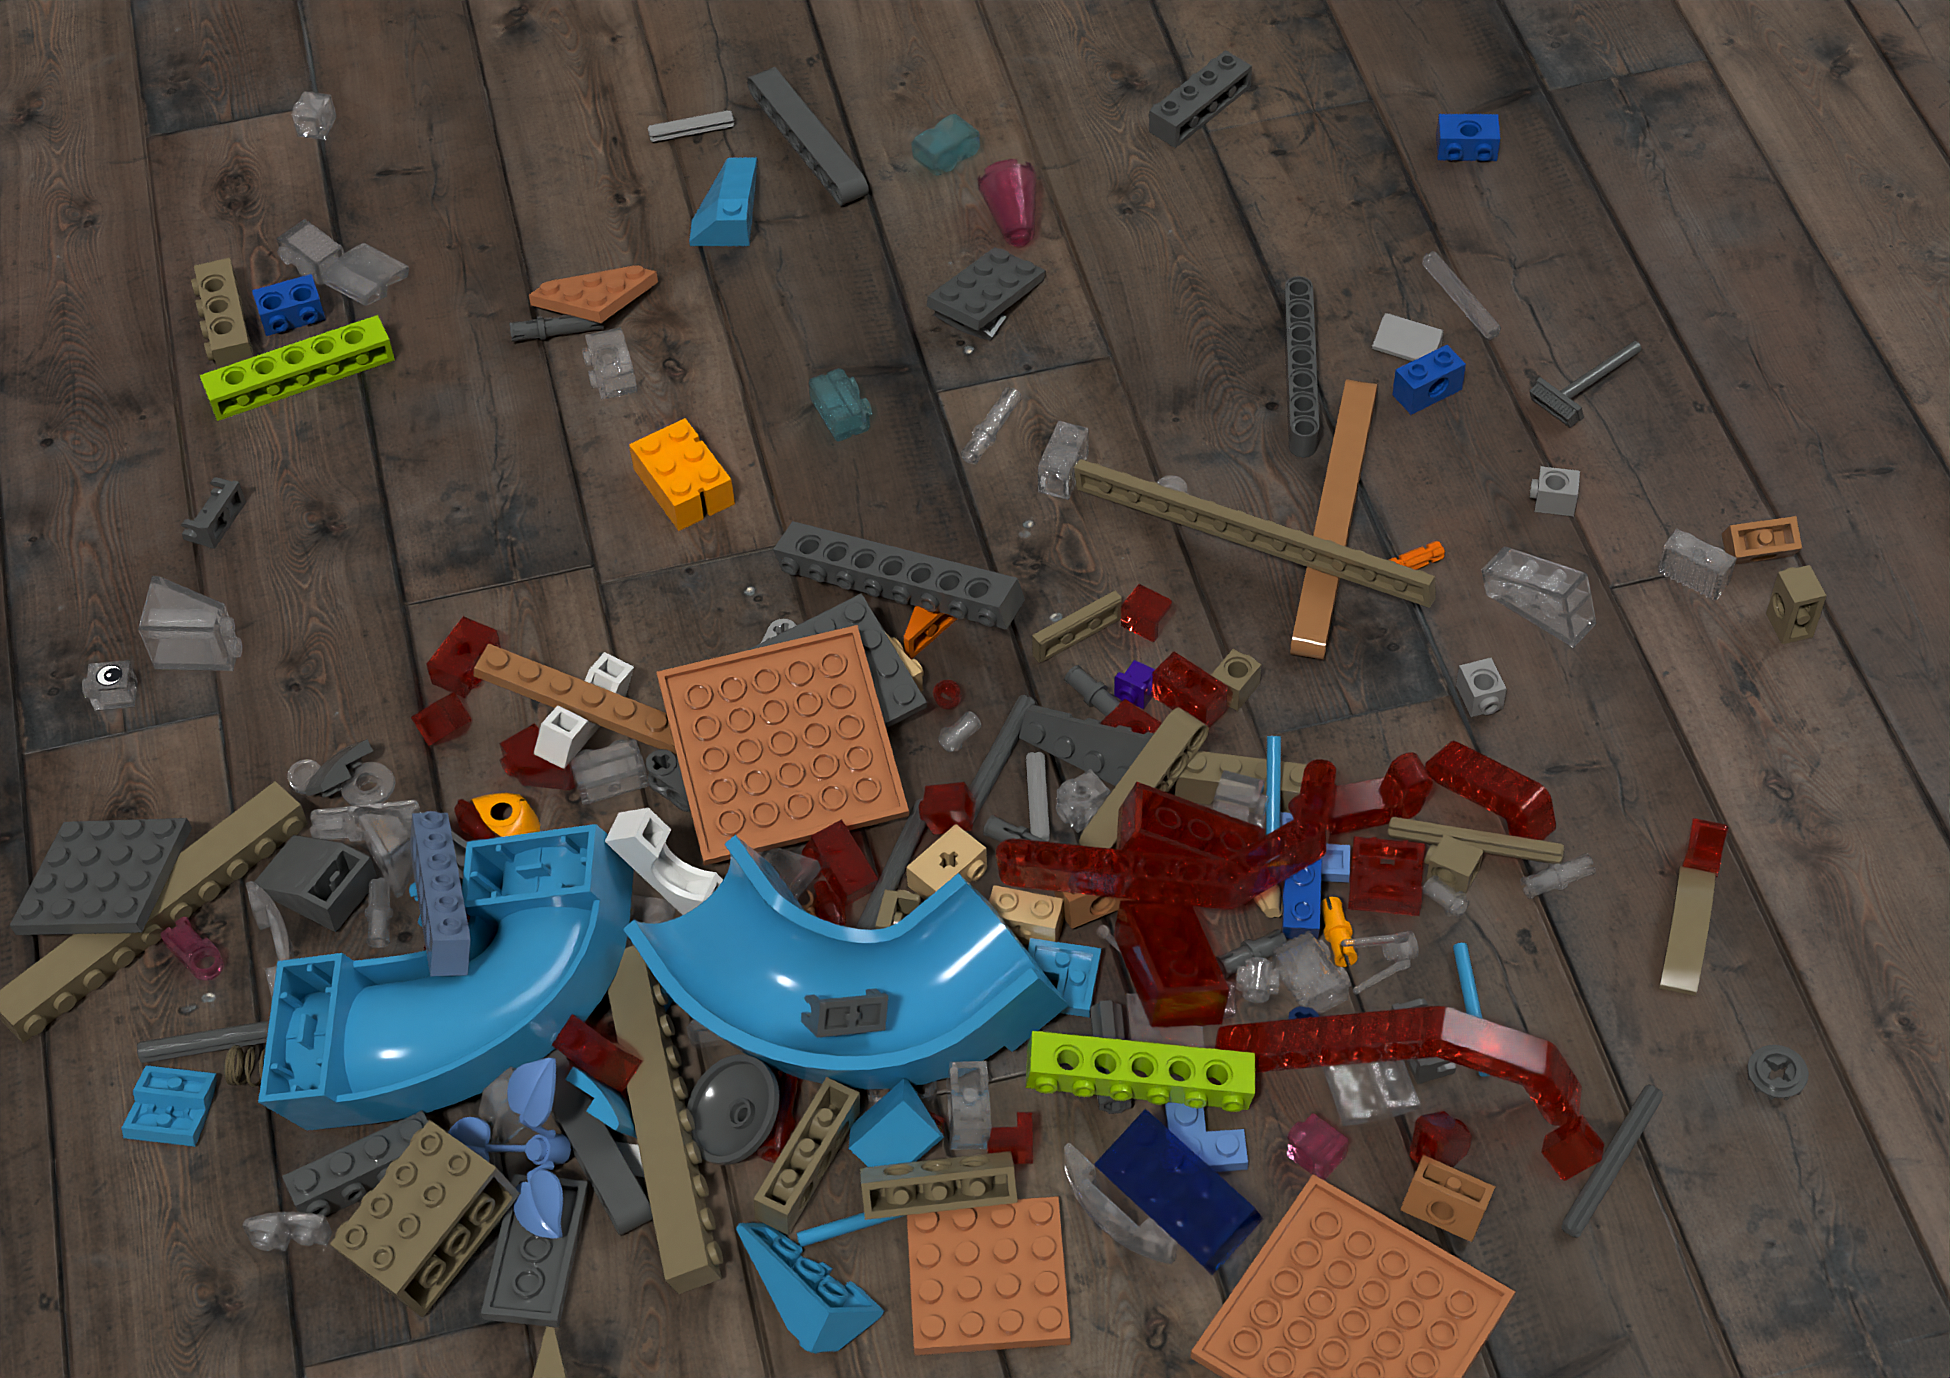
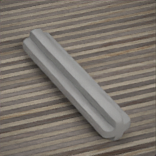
(690, 126)
(1037, 795)

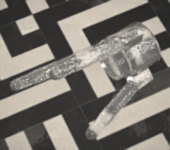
(1395, 947)

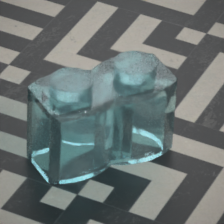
(946, 144)

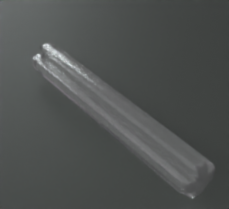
(1461, 295)

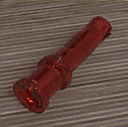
(784, 1122)

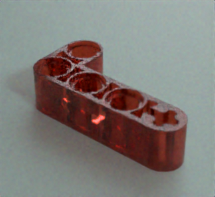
(1496, 788)
(1380, 799)

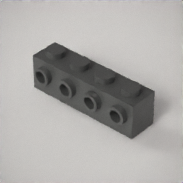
(1200, 98)
(351, 1171)

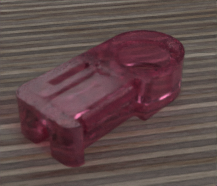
(190, 948)

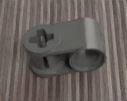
(667, 778)

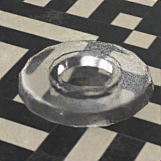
(364, 774)

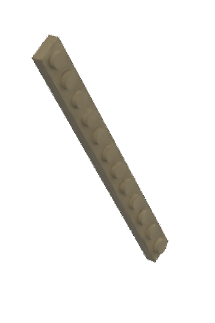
(1256, 533)

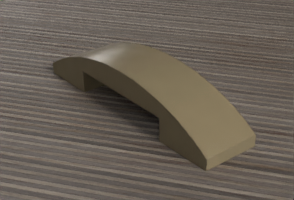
(1688, 931)

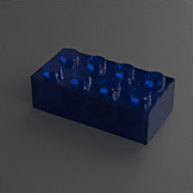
(1179, 1191)

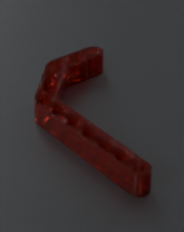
(1182, 878)
(1414, 1035)

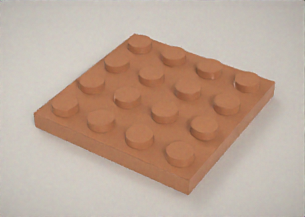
(988, 1278)

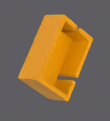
(677, 470)

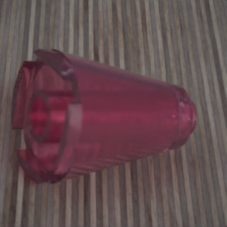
(1011, 199)

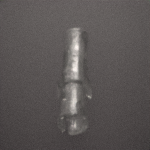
(985, 433)

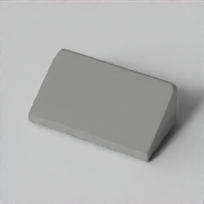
(1406, 338)

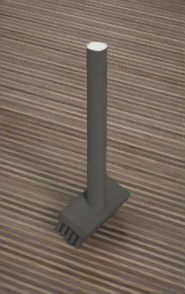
(1560, 402)

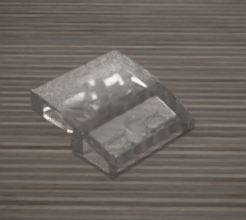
(364, 274)
(1371, 1091)

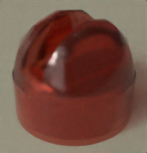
(950, 689)

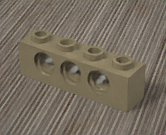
(223, 313)
(807, 1156)
(938, 1185)

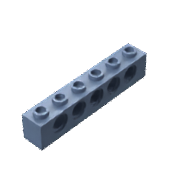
(439, 894)

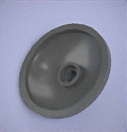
(733, 1108)

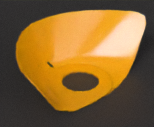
(521, 821)

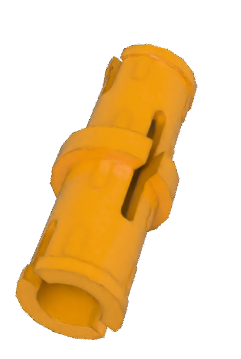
(1336, 930)

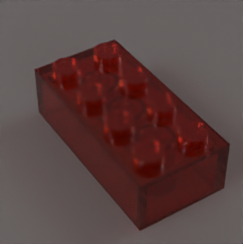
(1175, 826)
(1171, 964)

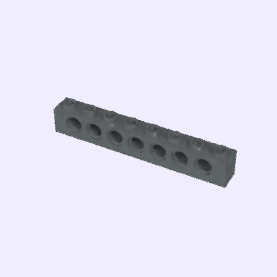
(900, 575)

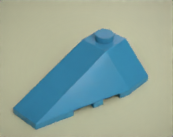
(728, 207)
(810, 1301)

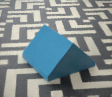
(894, 1129)

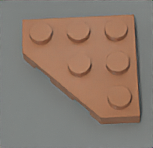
(594, 294)

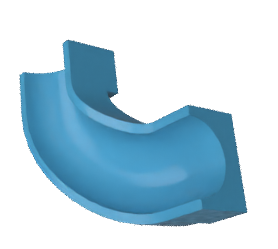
(753, 953)
(393, 1041)

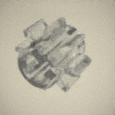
(1257, 980)

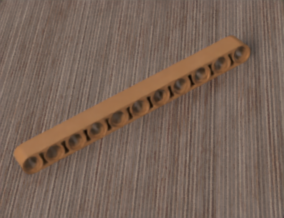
(1334, 516)

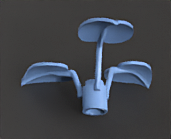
(532, 1096)

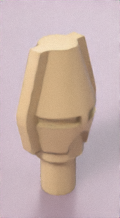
(1270, 902)

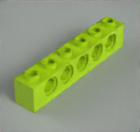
(297, 367)
(1156, 1060)

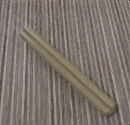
(1488, 842)

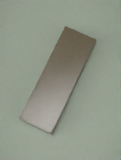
(1076, 626)

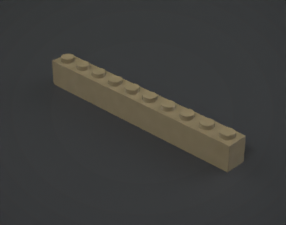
(197, 877)
(664, 1128)

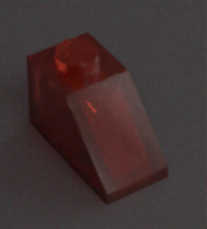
(530, 768)
(1440, 1139)

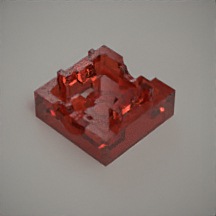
(1386, 886)

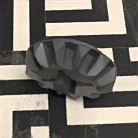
(1777, 1058)

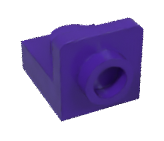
(1134, 684)

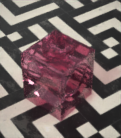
(1316, 1146)

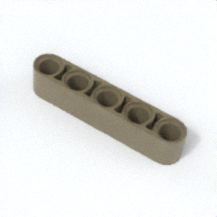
(1156, 766)

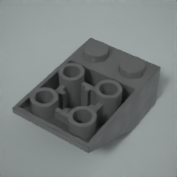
(318, 879)

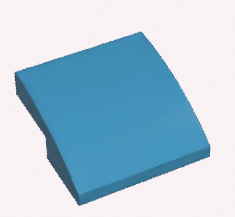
(608, 1102)
(170, 1105)

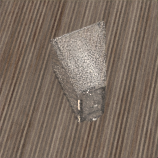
(187, 629)

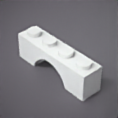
(566, 733)
(641, 841)

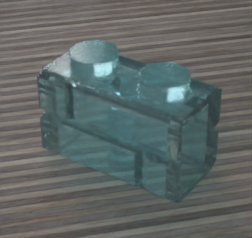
(840, 404)

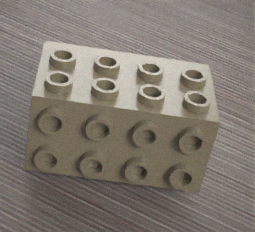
(425, 1218)

